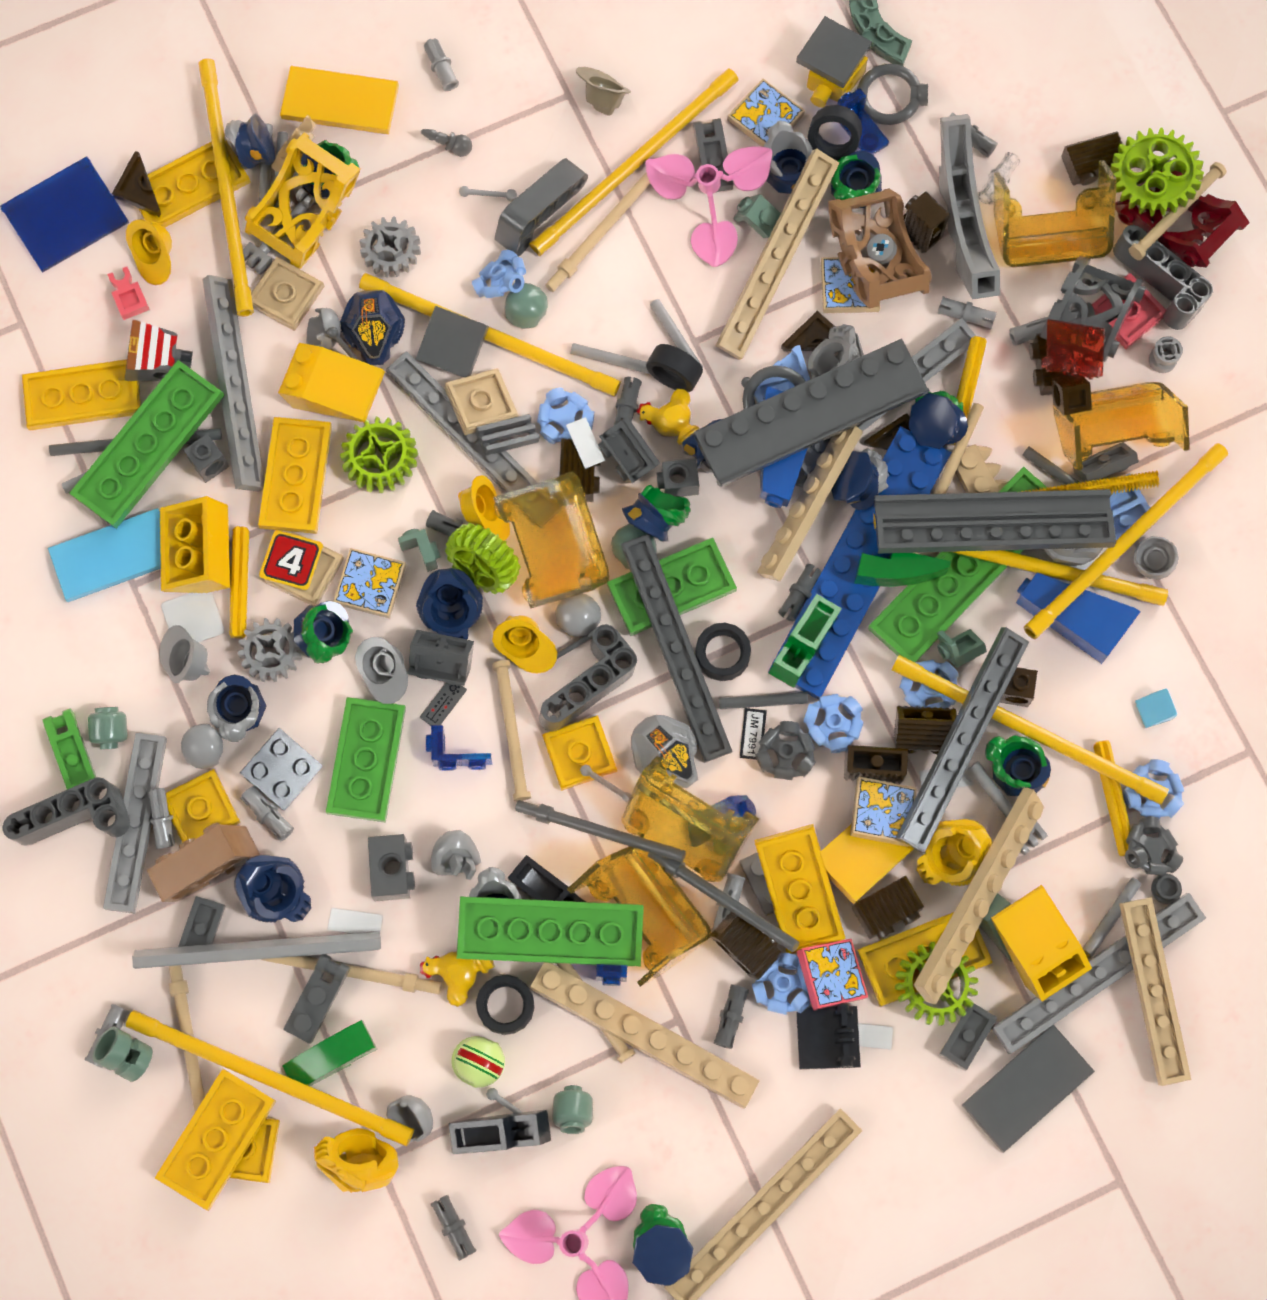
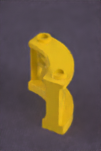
(339, 185)

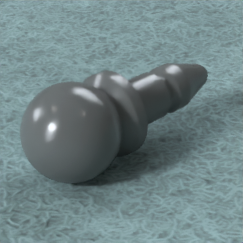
(459, 144)

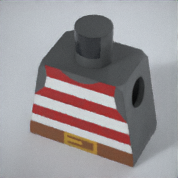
(152, 352)

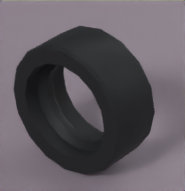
(841, 115)
(674, 367)
(735, 633)
(482, 1008)

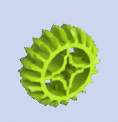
(369, 459)
(483, 557)
(916, 1001)

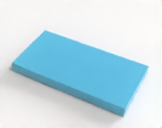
(108, 556)

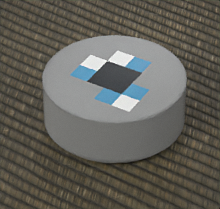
(881, 248)

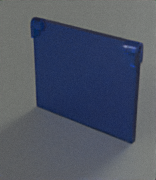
(64, 214)

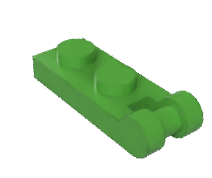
(69, 749)

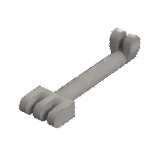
(260, 253)
(977, 772)

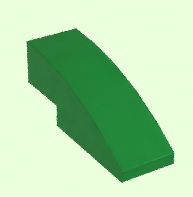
(899, 569)
(804, 640)
(331, 1055)

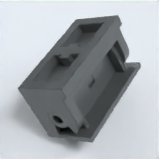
(629, 450)
(440, 657)

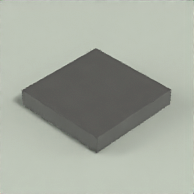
(834, 52)
(452, 342)

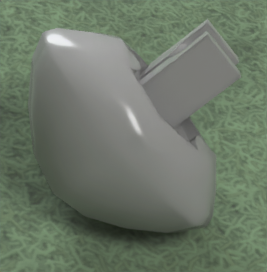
(455, 854)

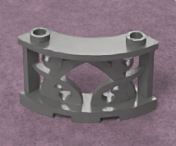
(1098, 280)

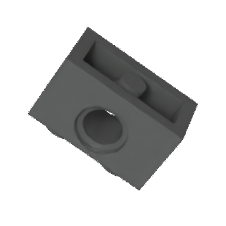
(381, 851)

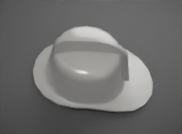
(182, 655)
(382, 669)

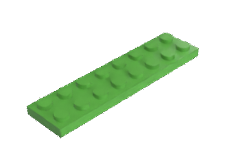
(923, 609)

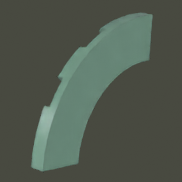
(884, 38)

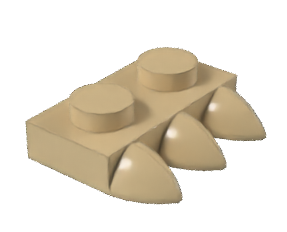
(306, 126)
(976, 474)

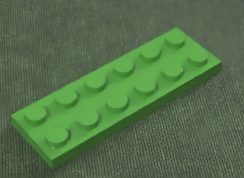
(147, 444)
(549, 931)

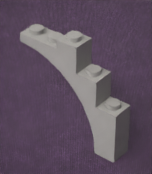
(965, 225)

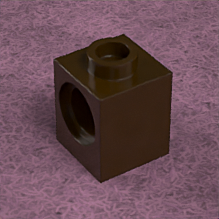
(1071, 394)
(1020, 688)

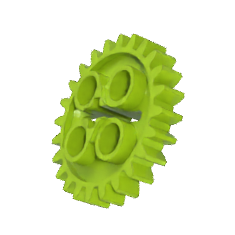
(1173, 188)

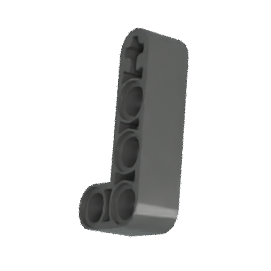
(537, 204)
(1168, 275)
(585, 685)
(29, 824)

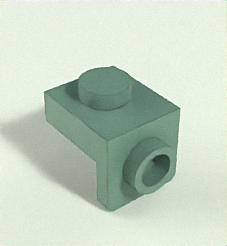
(758, 214)
(419, 538)
(960, 648)

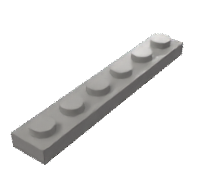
(131, 847)

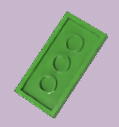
(694, 578)
(366, 760)

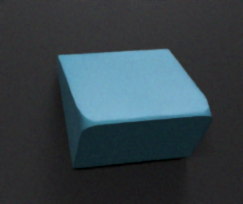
(1156, 708)

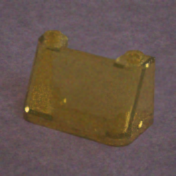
(555, 539)
(678, 819)

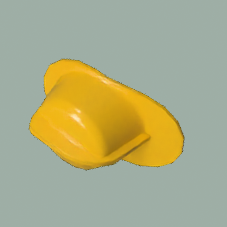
(151, 249)
(478, 507)
(525, 644)

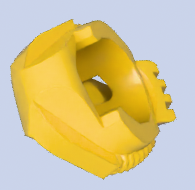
(954, 852)
(363, 1166)

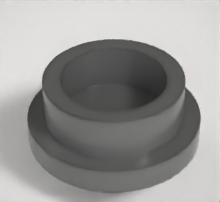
(1166, 889)

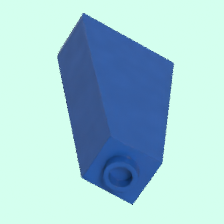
(779, 479)
(1088, 622)

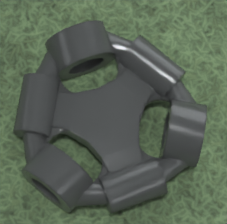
(786, 751)
(1150, 849)

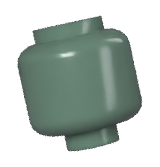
(107, 727)
(572, 1110)

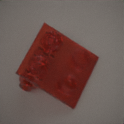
(1074, 349)

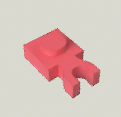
(128, 296)

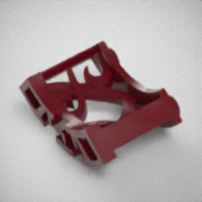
(1219, 218)

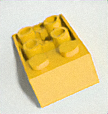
(1041, 944)

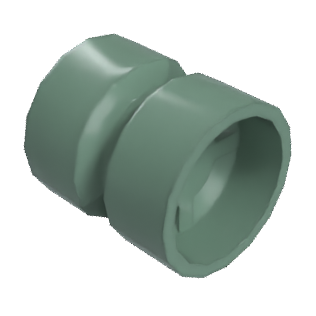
(122, 1054)

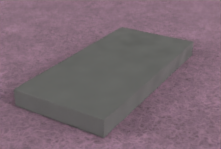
(1028, 1088)

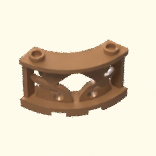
(872, 286)

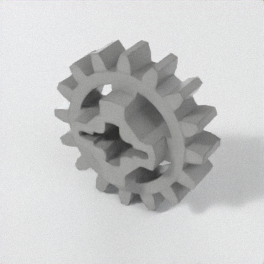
(396, 237)
(264, 660)

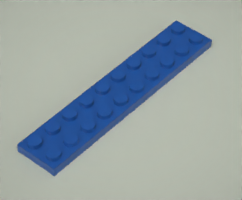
(911, 471)

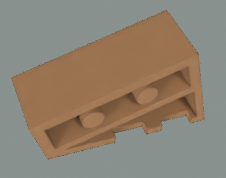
(201, 861)

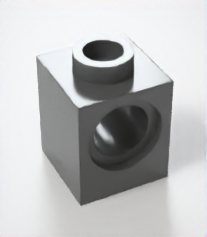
(206, 458)
(685, 468)

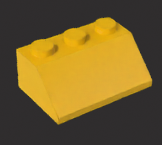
(194, 546)

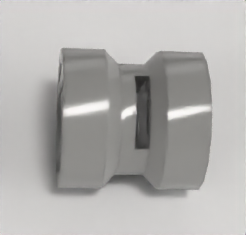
(1163, 361)

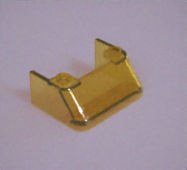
(1057, 235)
(1124, 415)
(669, 918)

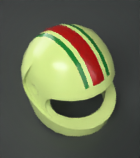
(478, 1061)

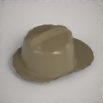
(602, 90)

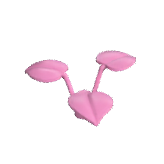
(674, 172)
(532, 1235)

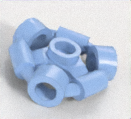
(502, 274)
(563, 415)
(919, 697)
(834, 722)
(1172, 782)
(783, 986)

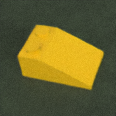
(330, 383)

